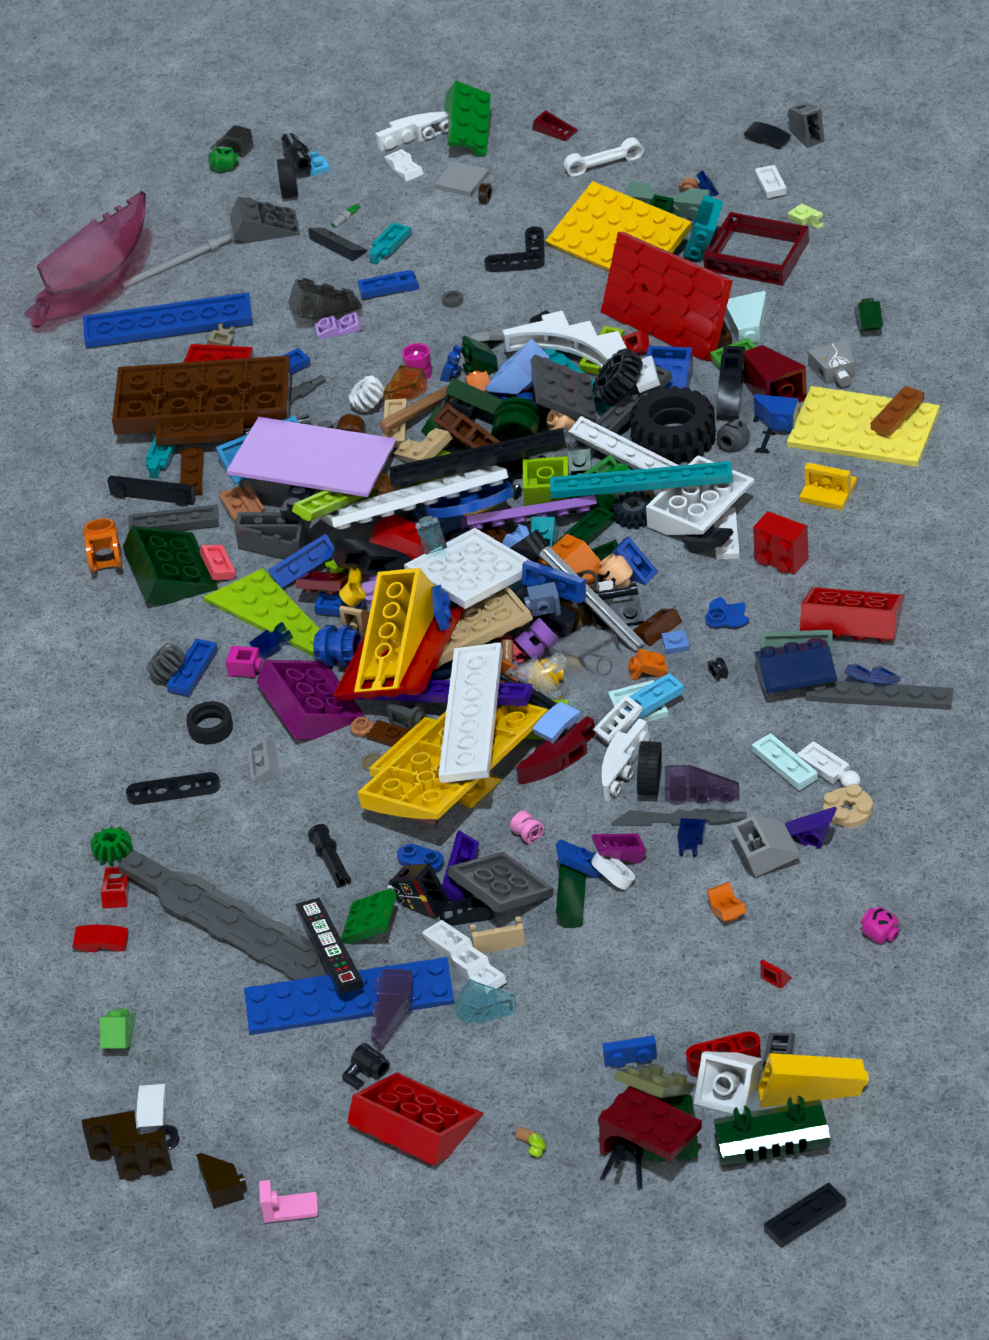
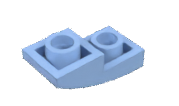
(555, 721)

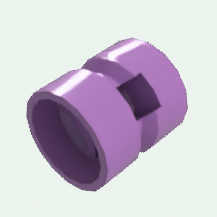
(543, 634)

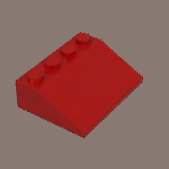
(852, 613)
(412, 1117)

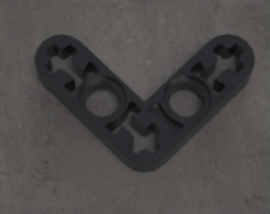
(530, 255)

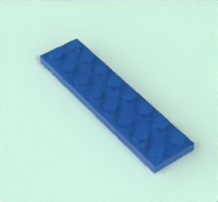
(167, 320)
(318, 1002)

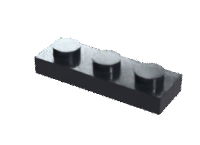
(804, 1214)

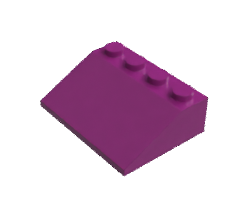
(304, 697)

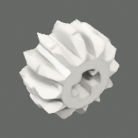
(366, 394)

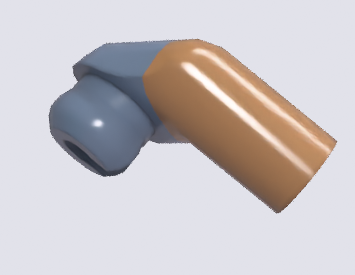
(507, 654)

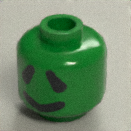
(223, 159)

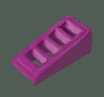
(625, 846)

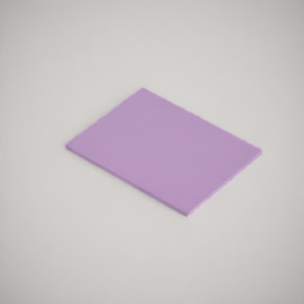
(312, 456)

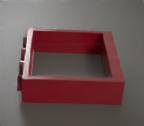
(755, 269)

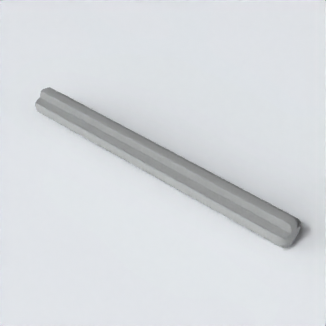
(596, 603)

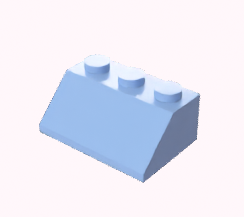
(516, 371)

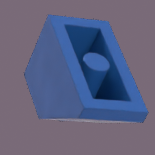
(777, 411)

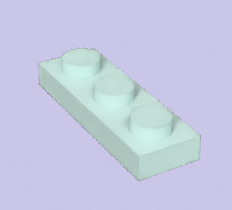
(784, 761)

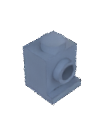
(543, 599)

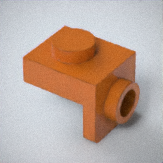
(478, 380)
(647, 662)
(724, 903)

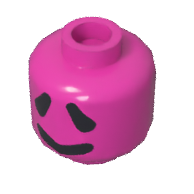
(880, 925)

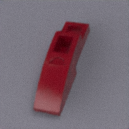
(555, 757)

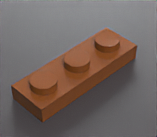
(897, 411)

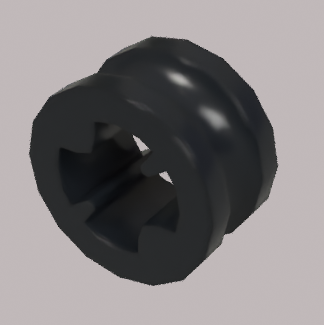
(718, 668)
(173, 1133)

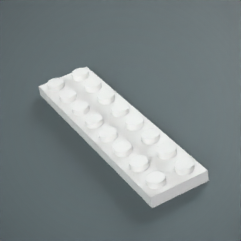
(471, 713)

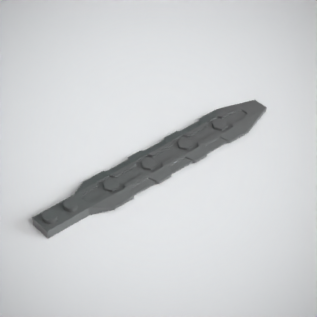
(227, 918)

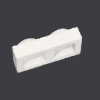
(770, 181)

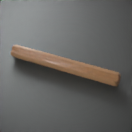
(413, 410)

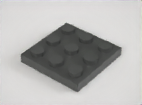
(562, 389)
(500, 882)

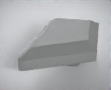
(486, 337)

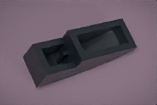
(363, 555)

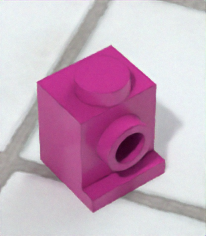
(243, 661)

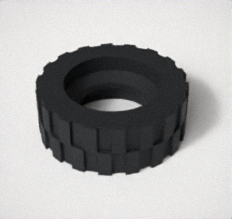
(649, 768)

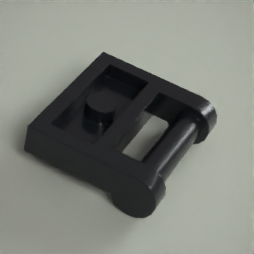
(628, 611)

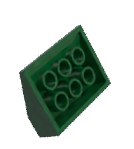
(167, 564)

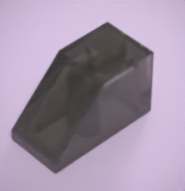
(238, 138)

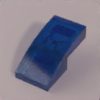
(877, 675)

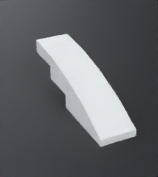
(462, 955)

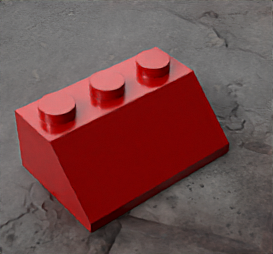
(398, 535)

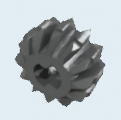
(165, 662)

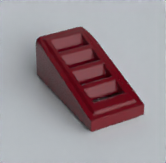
(545, 122)

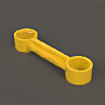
(352, 592)

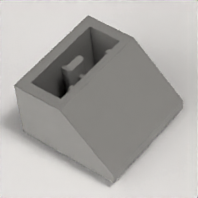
(764, 843)

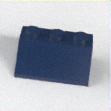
(795, 665)

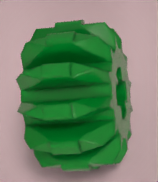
(111, 845)

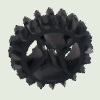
(617, 376)

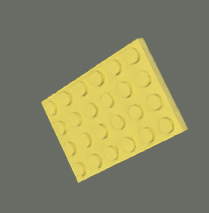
(842, 421)

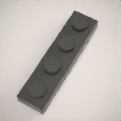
(178, 518)

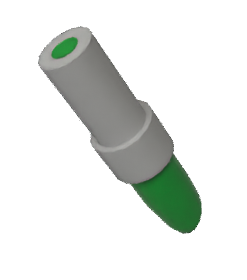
(344, 216)

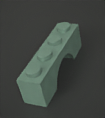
(684, 204)

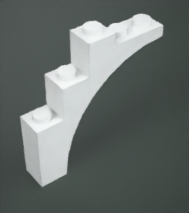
(556, 334)

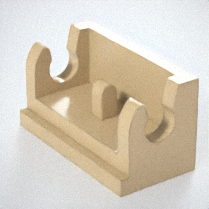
(498, 938)

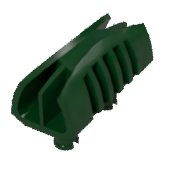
(772, 1132)

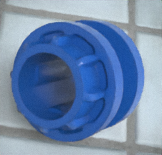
(336, 644)

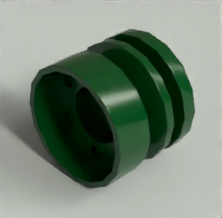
(515, 419)

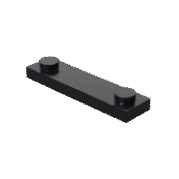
(151, 490)

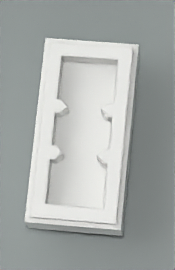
(648, 376)

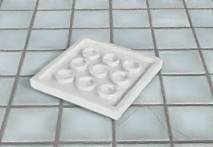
(471, 567)

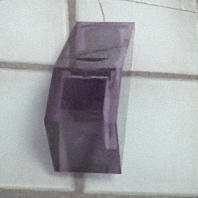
(694, 784)
(395, 999)

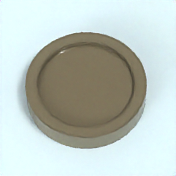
(369, 760)

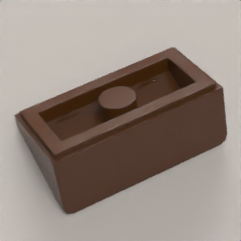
(660, 622)

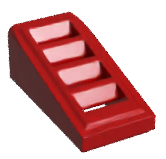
(114, 894)

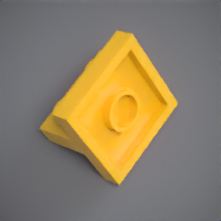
(827, 486)

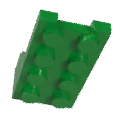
(468, 117)

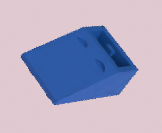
(677, 361)

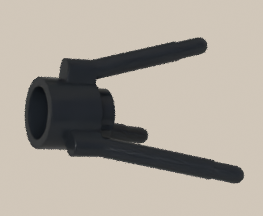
(625, 1151)

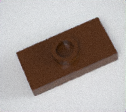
(386, 733)

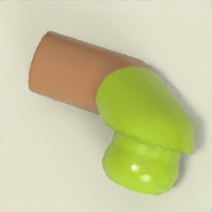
(533, 1138)

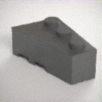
(270, 533)

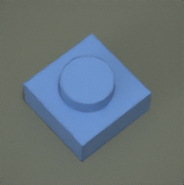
(675, 642)

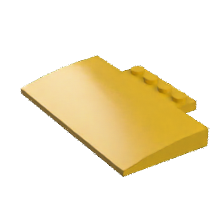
(407, 774)

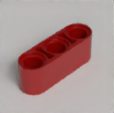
(744, 1043)

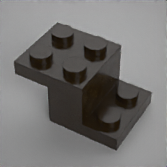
(133, 1152)

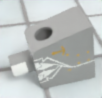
(833, 363)

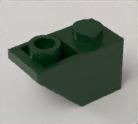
(868, 314)
(478, 357)

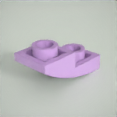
(332, 327)

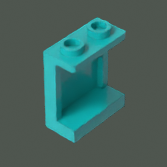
(703, 227)

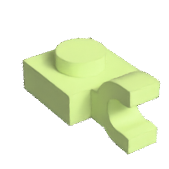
(803, 214)

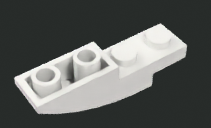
(417, 126)
(619, 758)

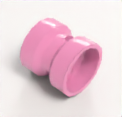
(524, 825)

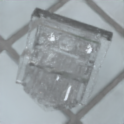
(538, 674)

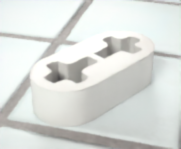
(613, 870)

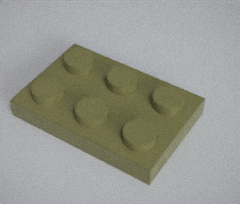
(654, 1080)

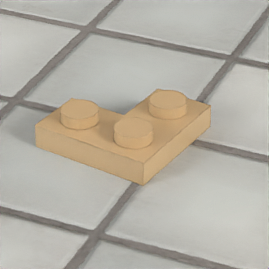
(414, 451)

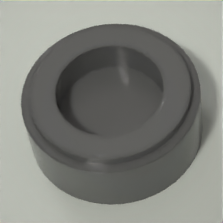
(452, 299)

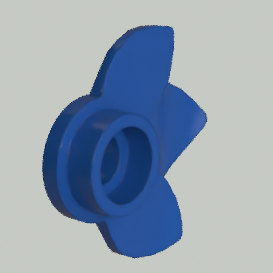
(725, 614)

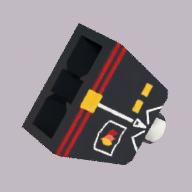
(419, 889)

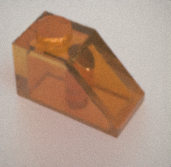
(406, 384)

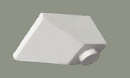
(727, 1080)

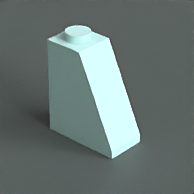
(747, 315)

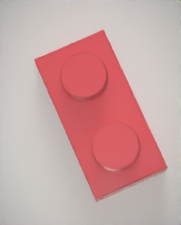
(217, 562)

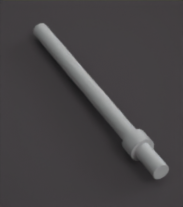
(211, 245)

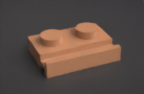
(240, 500)

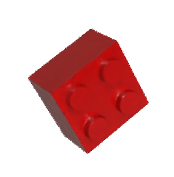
(780, 543)

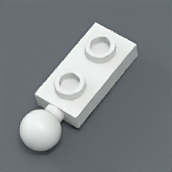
(829, 765)

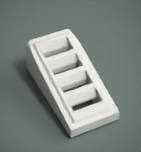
(607, 723)

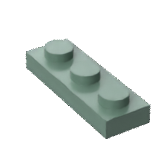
(779, 638)

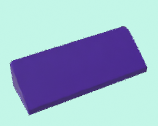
(462, 851)

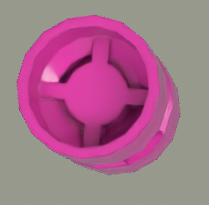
(418, 356)

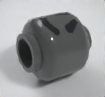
(733, 435)

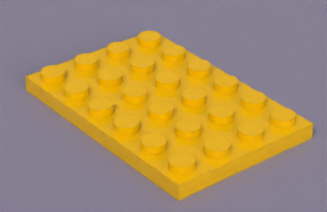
(600, 213)

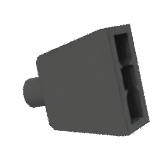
(806, 124)

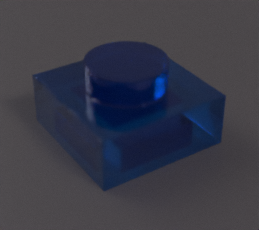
(706, 183)

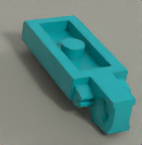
(388, 242)
(158, 458)

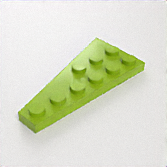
(264, 605)

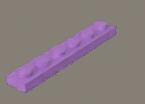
(519, 514)

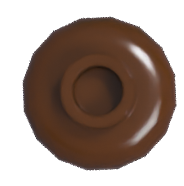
(351, 423)

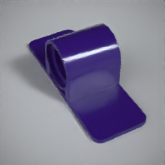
(812, 828)

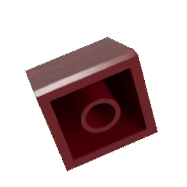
(773, 374)

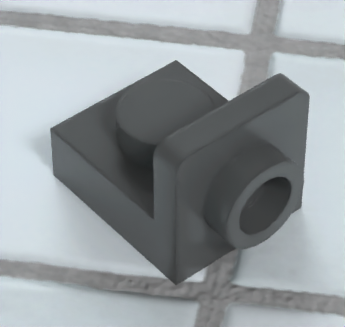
(406, 717)

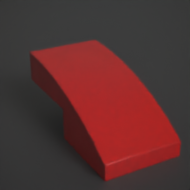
(91, 937)

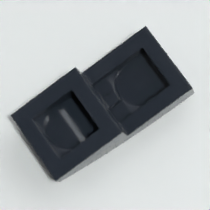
(768, 133)

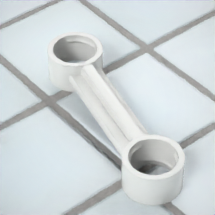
(603, 157)

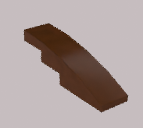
(463, 428)

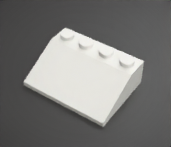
(694, 507)

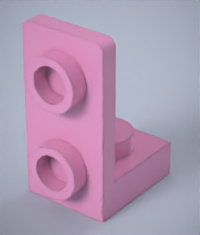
(286, 1207)

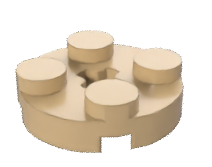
(852, 795)

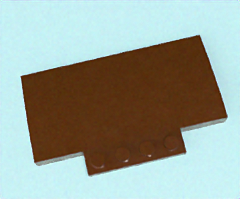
(200, 398)

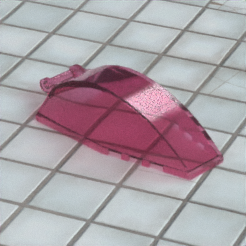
(89, 264)

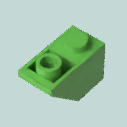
(117, 1028)

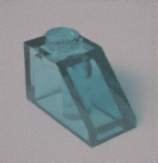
(430, 534)
(483, 1003)

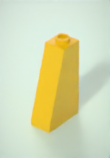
(810, 1078)

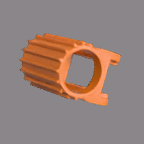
(101, 535)

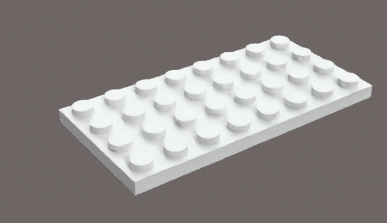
(408, 497)

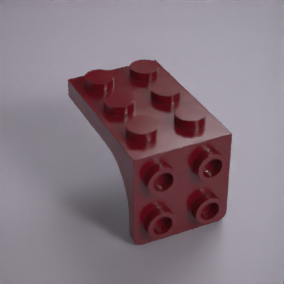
(647, 1124)

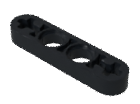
(173, 788)

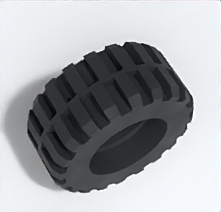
(674, 407)

